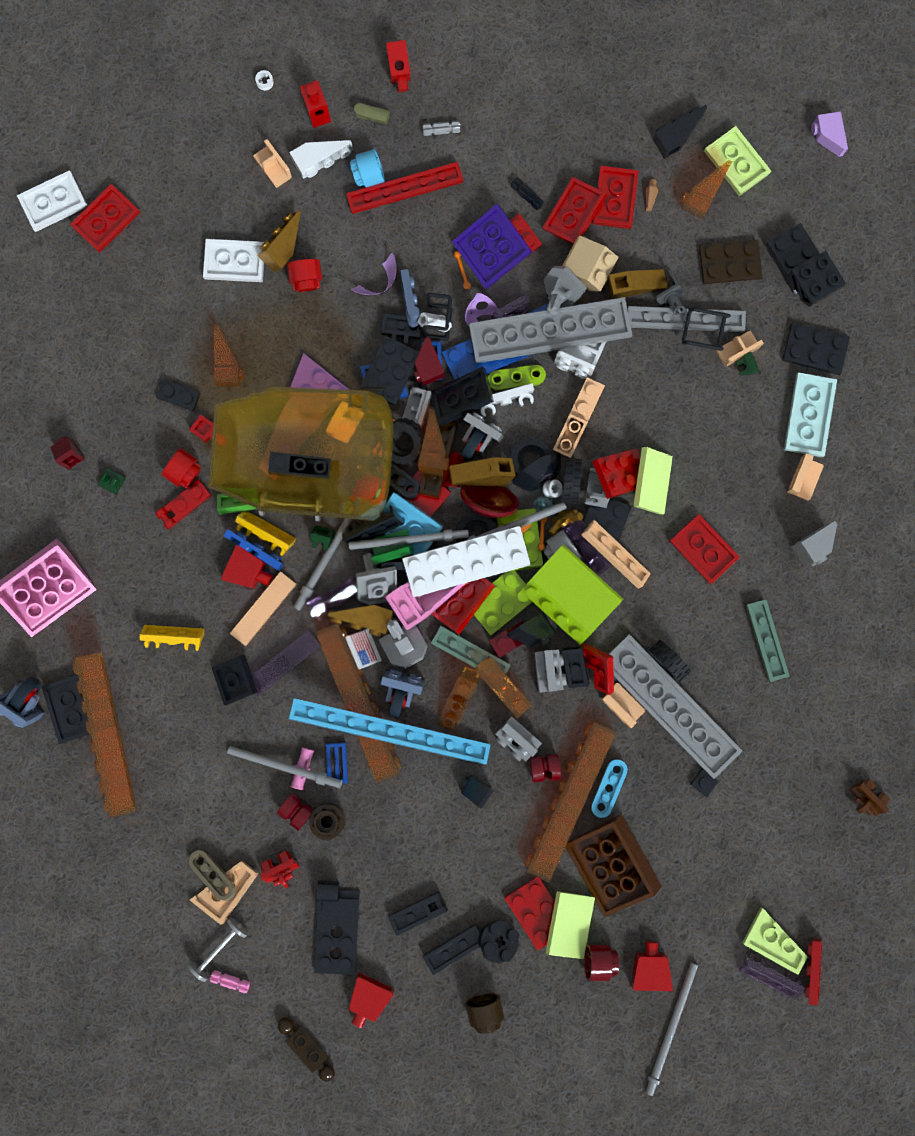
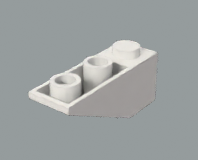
(316, 155)

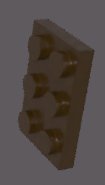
(730, 261)

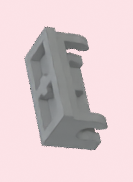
(417, 405)
(595, 493)

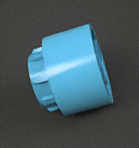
(367, 169)

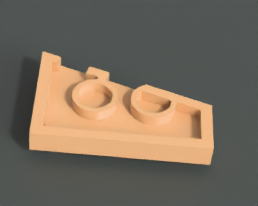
(219, 910)

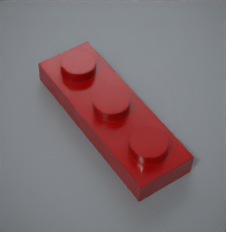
(814, 971)

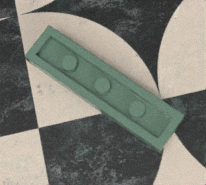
(767, 640)
(464, 649)

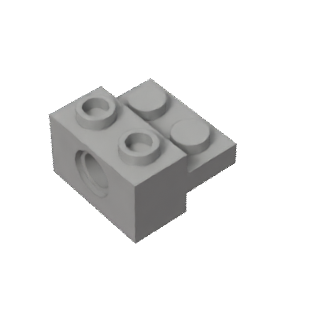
(549, 661)
(513, 730)

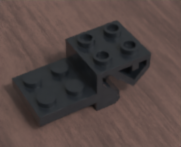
(805, 269)

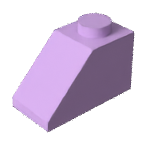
(830, 132)

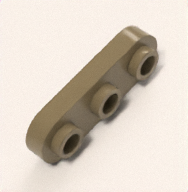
(205, 873)

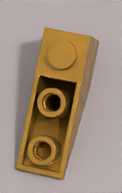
(281, 246)
(635, 283)
(483, 472)
(369, 617)

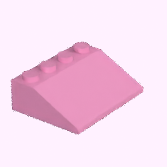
(44, 587)

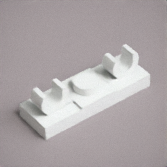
(506, 397)

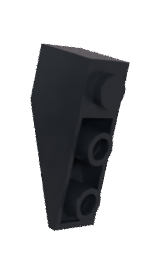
(672, 137)
(298, 465)

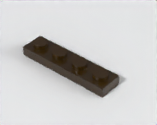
(432, 484)

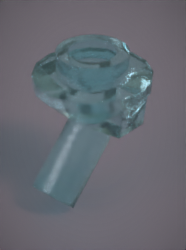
(542, 502)

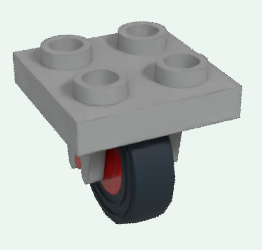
(474, 442)

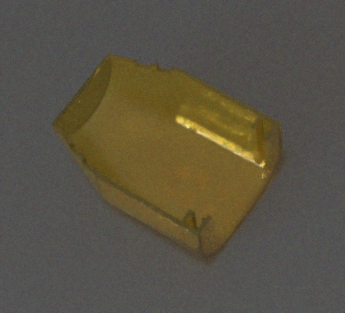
(325, 423)

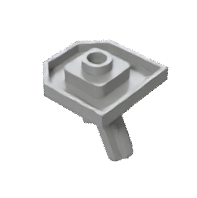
(563, 288)
(375, 582)
(402, 645)

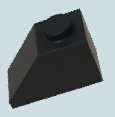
(533, 631)
(476, 791)

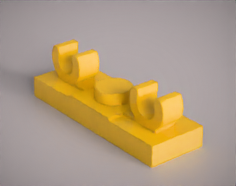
(265, 531)
(171, 635)

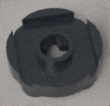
(509, 939)

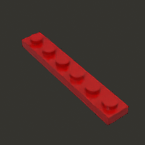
(404, 187)

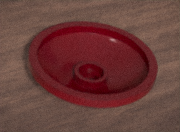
(490, 500)

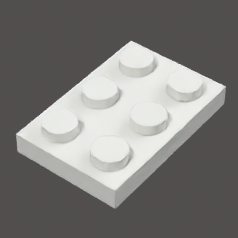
(52, 201)
(233, 260)

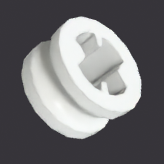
(258, 78)
(548, 492)

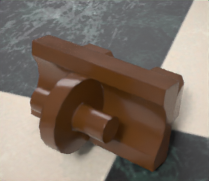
(868, 800)

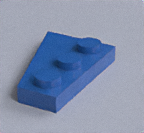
(255, 549)

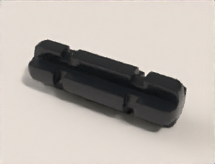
(527, 194)

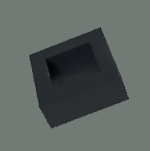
(704, 783)

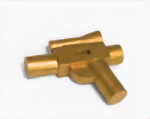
(562, 519)

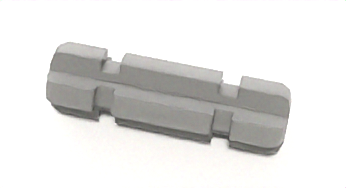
(441, 128)

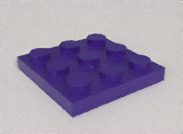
(492, 246)

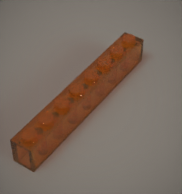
(356, 698)
(105, 734)
(570, 801)

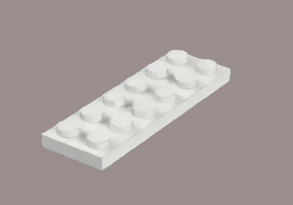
(466, 561)

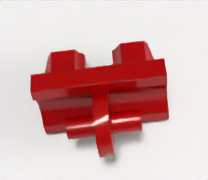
(280, 873)

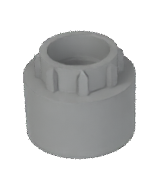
(557, 541)

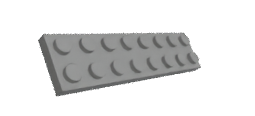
(549, 332)
(672, 707)

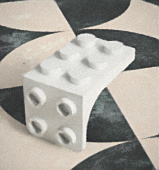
(579, 359)

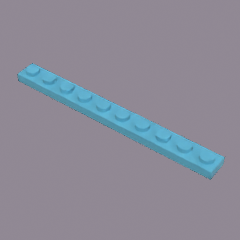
(389, 731)

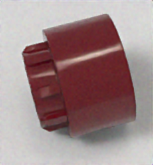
(600, 962)

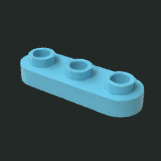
(602, 795)

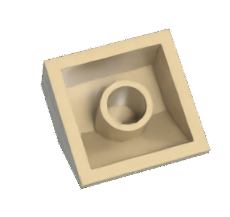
(590, 263)

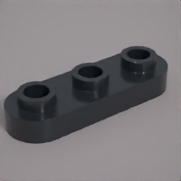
(403, 483)

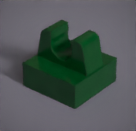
(751, 365)
(111, 481)
(321, 535)

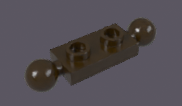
(306, 1049)

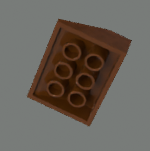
(613, 866)

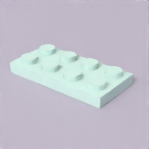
(810, 414)

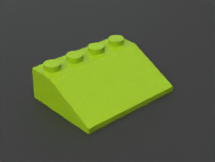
(572, 594)

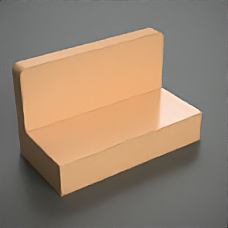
(805, 477)
(623, 705)

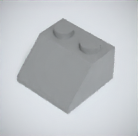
(815, 547)

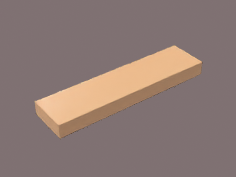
(616, 554)
(263, 608)

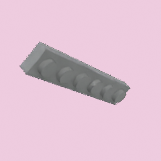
(665, 319)

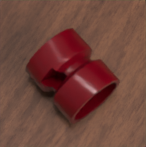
(545, 768)
(294, 811)

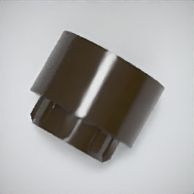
(327, 832)
(485, 1012)

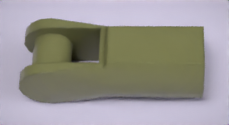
(372, 113)

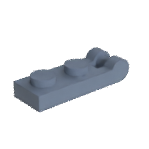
(410, 299)

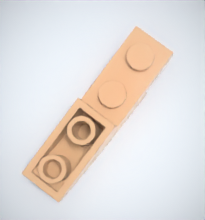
(578, 417)

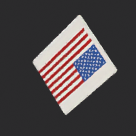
(363, 649)

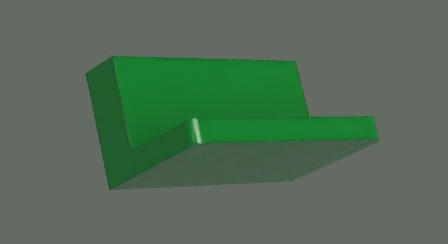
(387, 553)

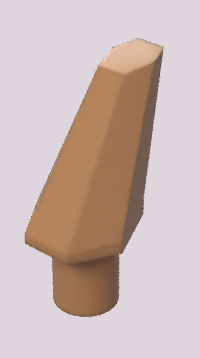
(651, 193)

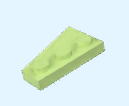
(772, 942)

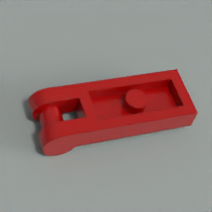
(183, 504)

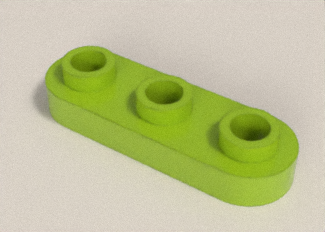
(508, 382)

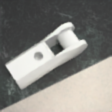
(433, 319)

